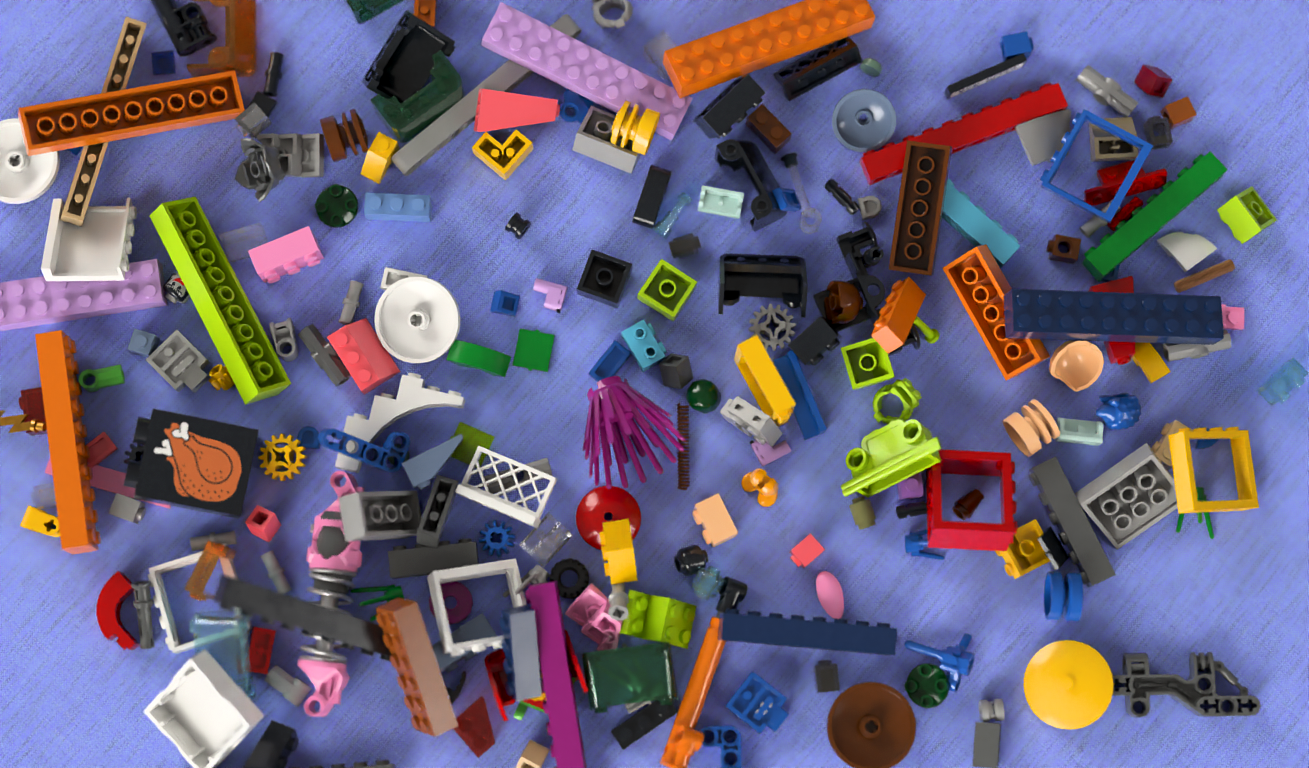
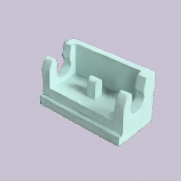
(720, 202)
(1080, 431)

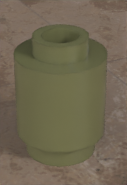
(862, 512)

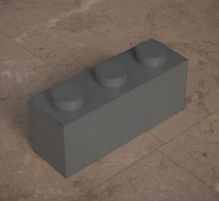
(436, 511)

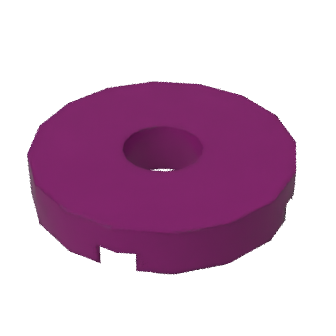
(464, 601)

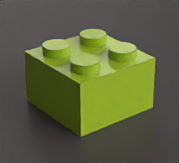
(667, 290)

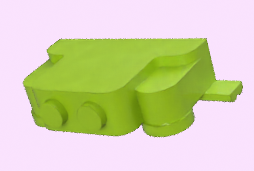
(890, 457)

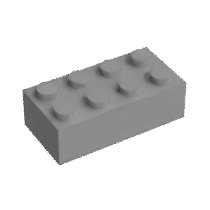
(380, 515)

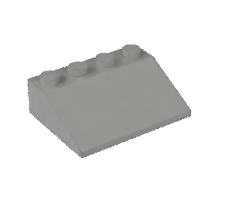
(1130, 496)

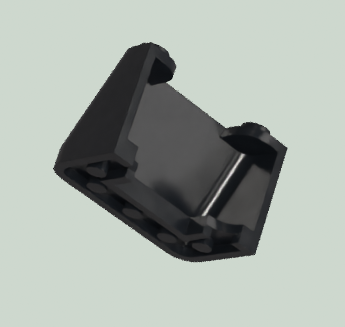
(406, 58)
(747, 155)

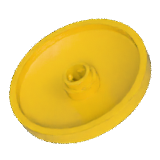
(1068, 684)

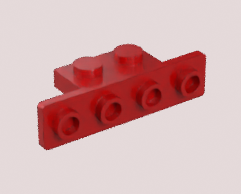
(1113, 177)

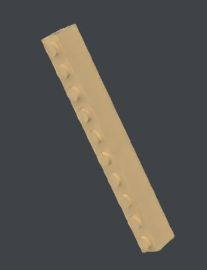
(93, 155)

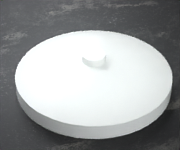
(23, 176)
(417, 319)

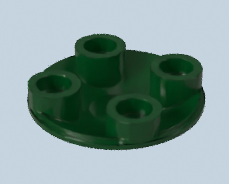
(336, 206)
(927, 685)

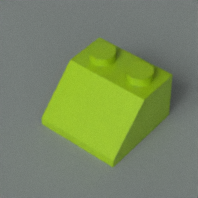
(1246, 215)
(867, 363)

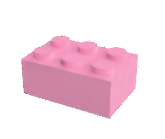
(286, 255)

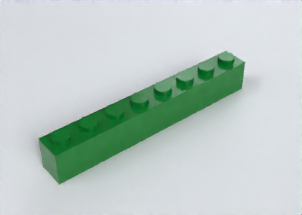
(1154, 216)

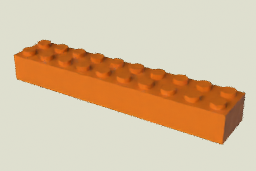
(763, 42)
(130, 113)
(67, 442)

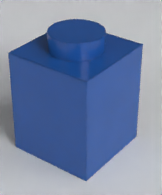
(1016, 44)

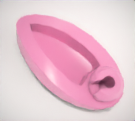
(830, 594)

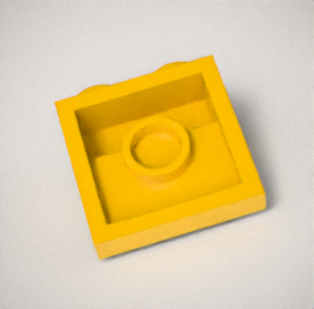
(1025, 551)

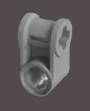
(284, 335)

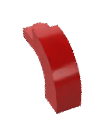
(109, 607)

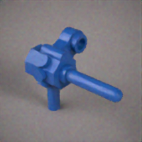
(952, 659)

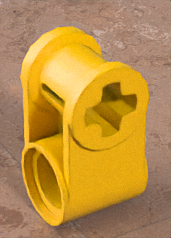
(40, 521)

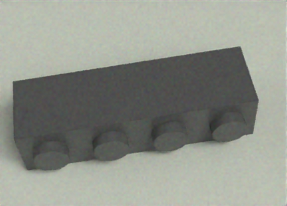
(424, 559)

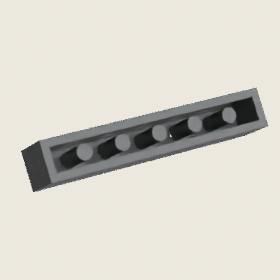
(1071, 522)

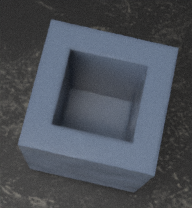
(143, 343)

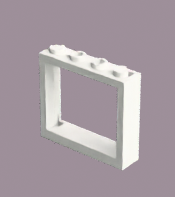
(439, 577)
(161, 600)

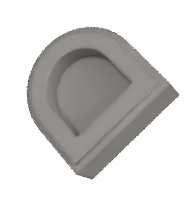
(869, 207)

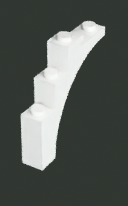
(386, 411)

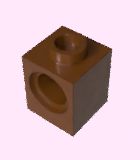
(1072, 245)

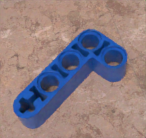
(362, 447)
(725, 747)

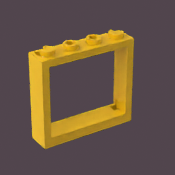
(764, 380)
(1184, 471)

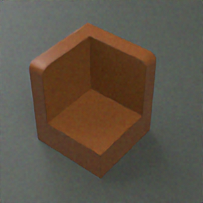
(1179, 112)

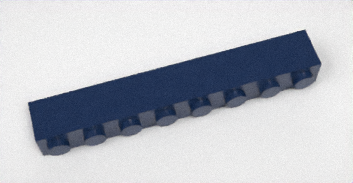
(807, 633)

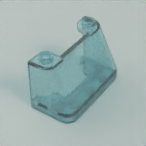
(226, 640)

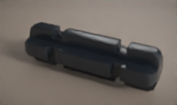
(842, 196)
(912, 509)

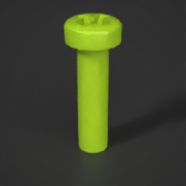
(931, 335)

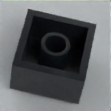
(604, 278)
(815, 341)

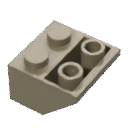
(1109, 147)

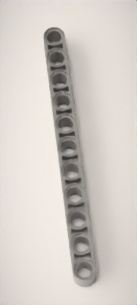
(464, 111)

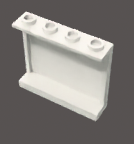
(92, 251)

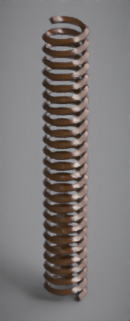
(681, 453)

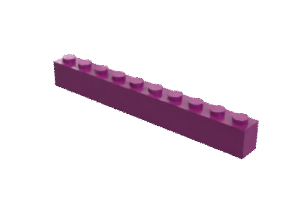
(557, 676)

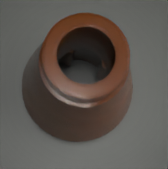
(967, 504)

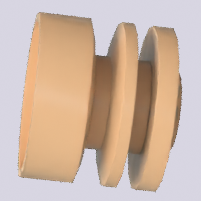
(1033, 425)

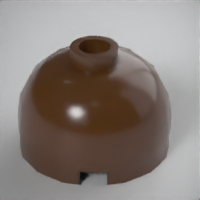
(843, 302)

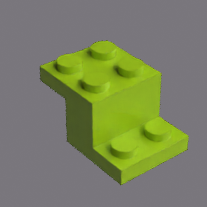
(658, 619)

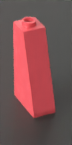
(508, 110)

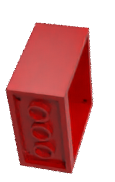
(971, 534)

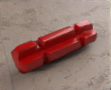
(1125, 212)

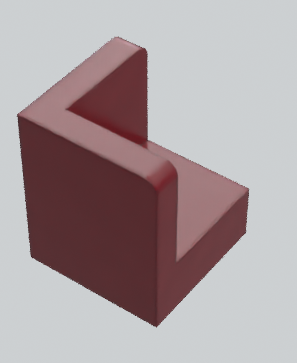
(1153, 81)

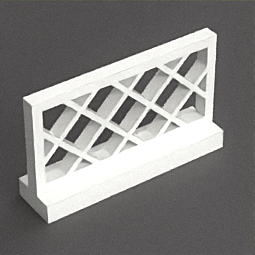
(497, 503)

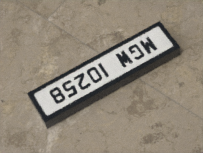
(985, 76)

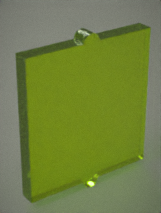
(471, 439)

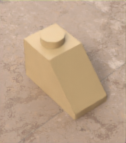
(533, 756)

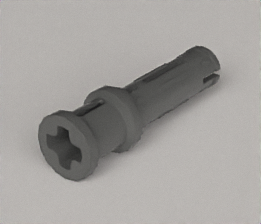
(143, 604)

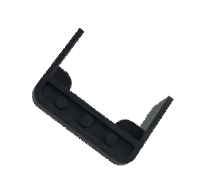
(762, 277)

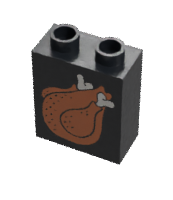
(192, 463)

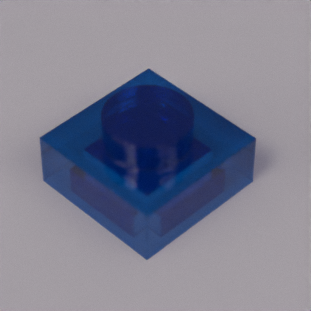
(163, 63)

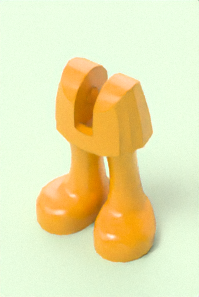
(761, 482)

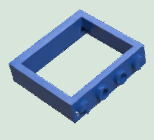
(1068, 140)

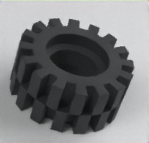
(581, 571)

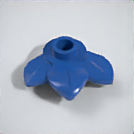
(578, 103)

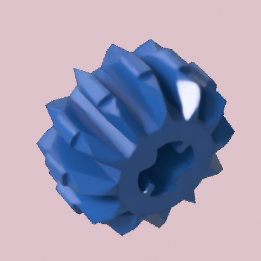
(497, 530)

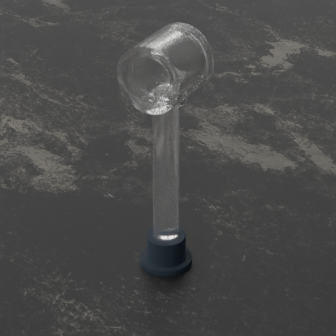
(790, 162)

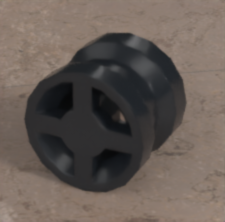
(517, 225)

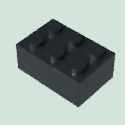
(730, 107)

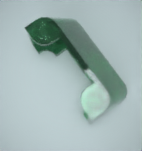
(630, 676)

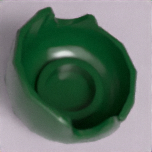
(703, 396)

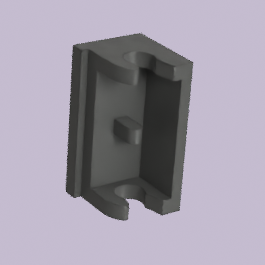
(986, 745)

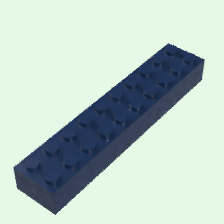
(1113, 316)

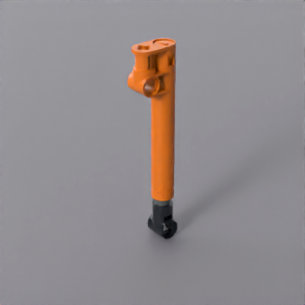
(683, 737)

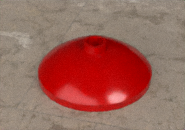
(602, 501)

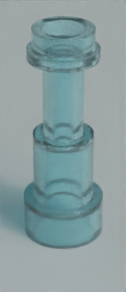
(664, 227)

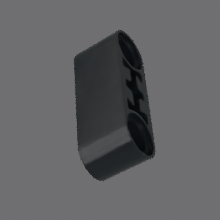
(651, 196)

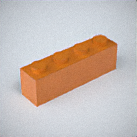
(898, 314)

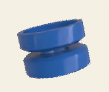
(1063, 596)

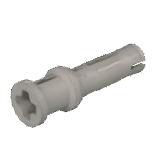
(618, 600)

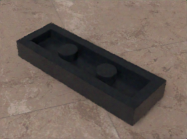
(642, 723)

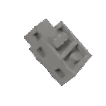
(179, 363)
(751, 421)

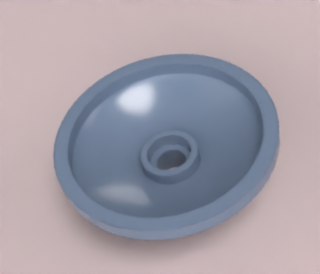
(868, 133)

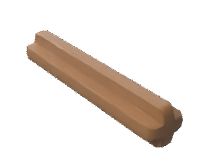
(1204, 276)

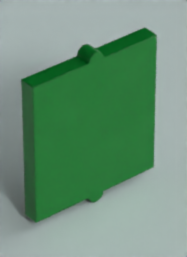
(533, 350)

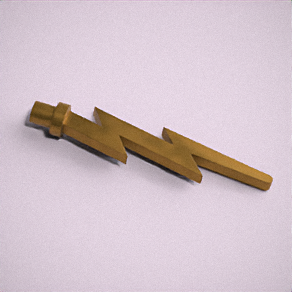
(35, 425)

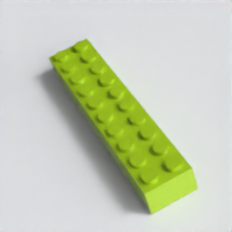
(220, 299)

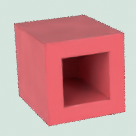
(263, 523)
(806, 551)

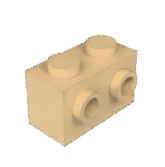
(1162, 448)

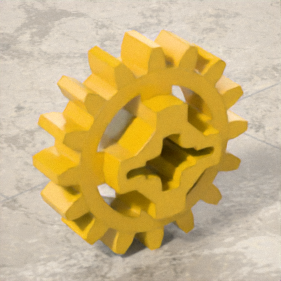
(289, 451)

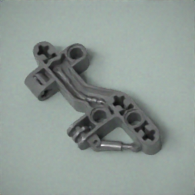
(1141, 685)

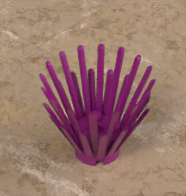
(613, 412)

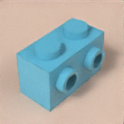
(643, 345)

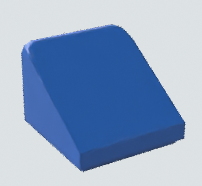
(505, 303)

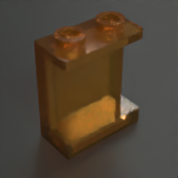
(205, 567)

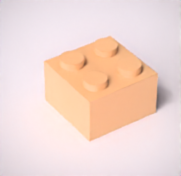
(715, 520)

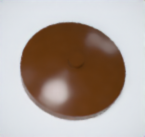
(871, 726)

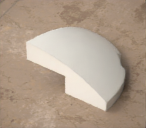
(1186, 248)

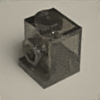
(1162, 126)

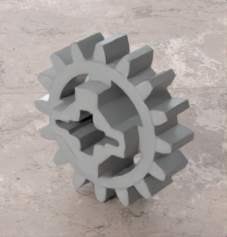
(781, 326)

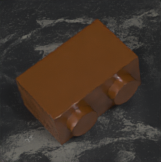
(768, 129)

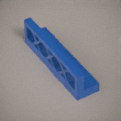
(805, 410)

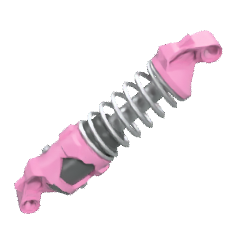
(331, 567)

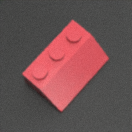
(363, 355)

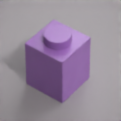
(910, 487)

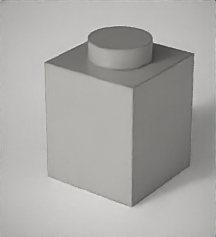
(127, 508)

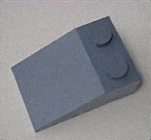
(428, 464)

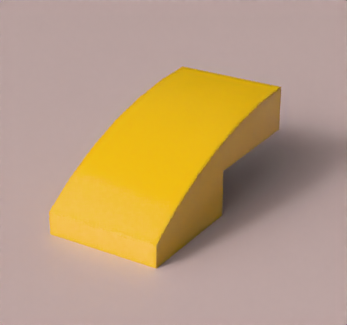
(1149, 361)

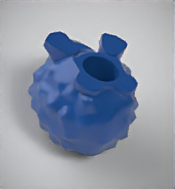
(1119, 410)

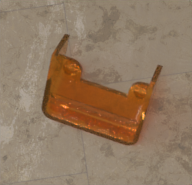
(240, 41)

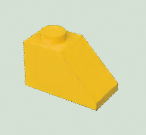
(379, 157)

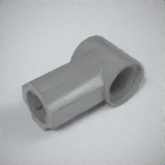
(291, 688)

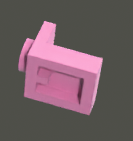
(1232, 317)

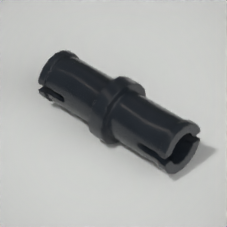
(273, 74)
(872, 257)

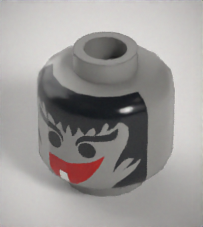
(176, 289)

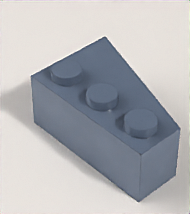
(475, 629)

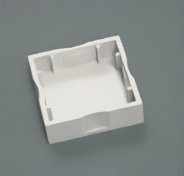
(204, 712)

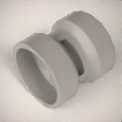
(991, 710)

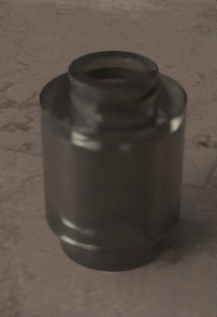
(684, 246)

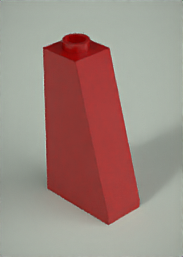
(1118, 351)

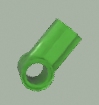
(104, 378)

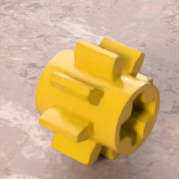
(220, 378)

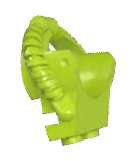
(907, 394)

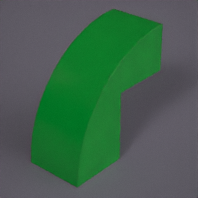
(479, 357)

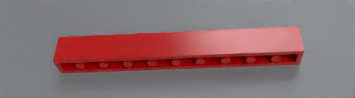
(968, 131)

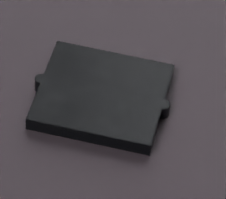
(1053, 548)

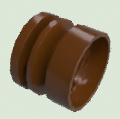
(344, 135)

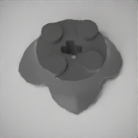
(260, 169)

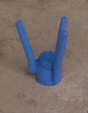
(914, 544)

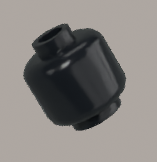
(690, 560)

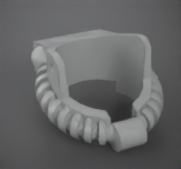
(601, 6)

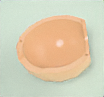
(1077, 364)

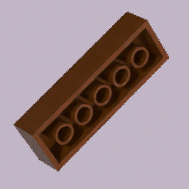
(920, 208)

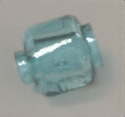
(707, 582)

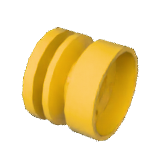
(635, 127)

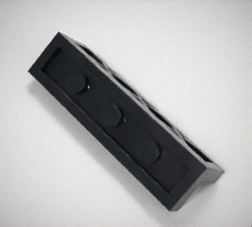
(820, 69)

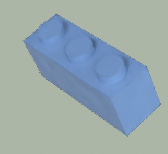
(398, 207)

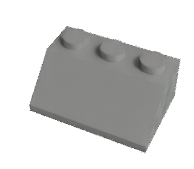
(595, 141)

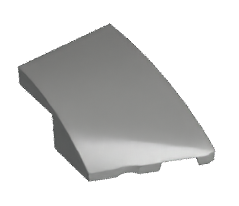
(1044, 135)
(298, 153)

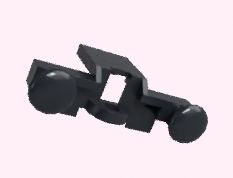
(850, 247)

